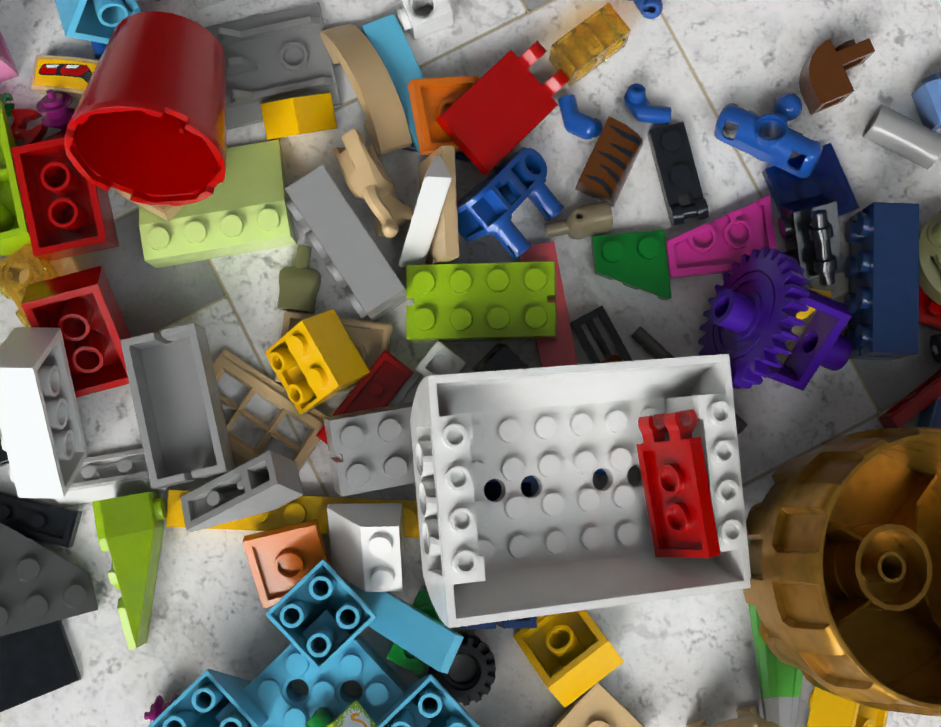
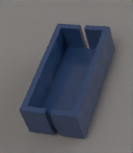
(883, 281)

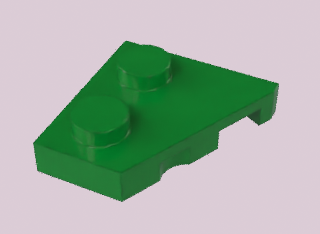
(634, 260)

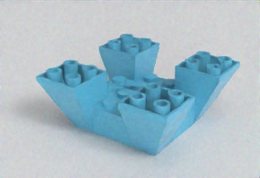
(325, 650)

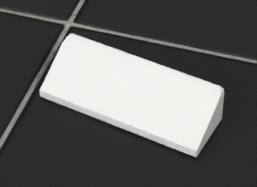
(426, 214)
(109, 477)

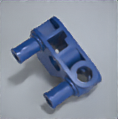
(491, 203)

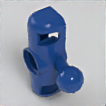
(775, 151)

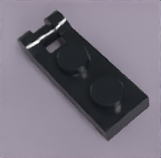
(677, 173)

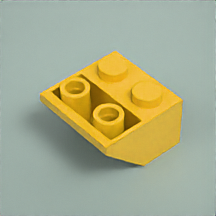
(316, 361)

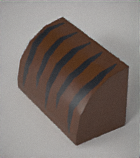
(610, 162)

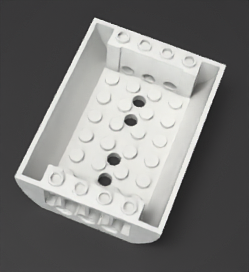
(569, 540)

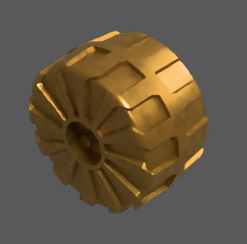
(820, 573)

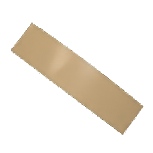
(372, 86)

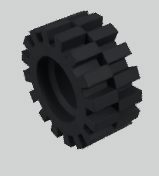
(483, 678)

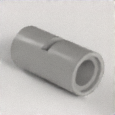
(903, 136)

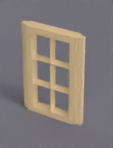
(275, 394)

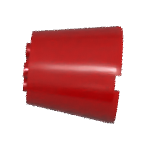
(154, 112)

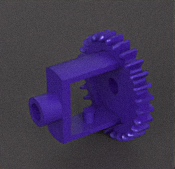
(756, 316)

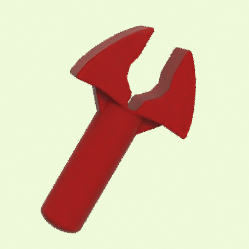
(21, 120)

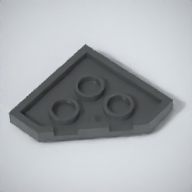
(38, 585)

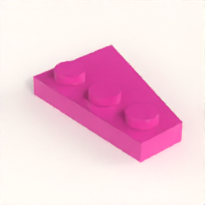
(721, 242)

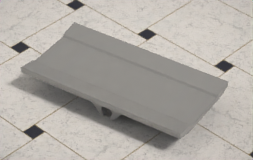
(274, 60)

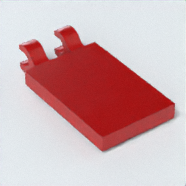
(501, 108)
(676, 487)

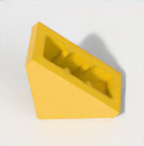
(298, 115)

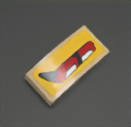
(62, 74)

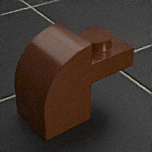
(824, 75)

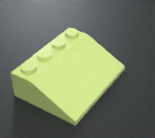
(238, 218)

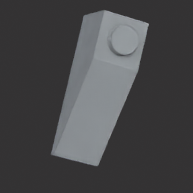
(243, 492)

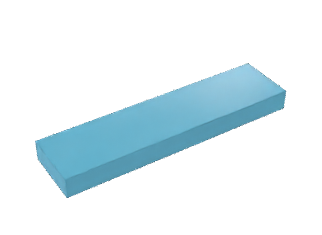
(398, 59)
(412, 629)

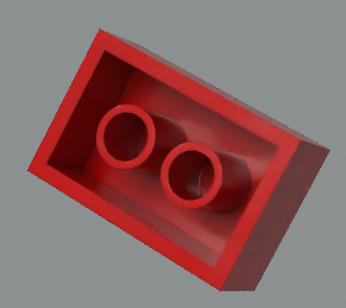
(61, 206)
(89, 326)

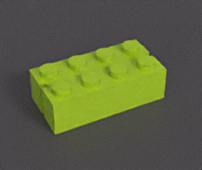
(481, 302)

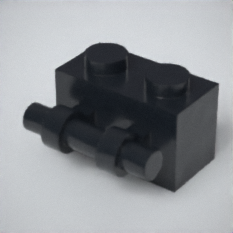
(813, 237)

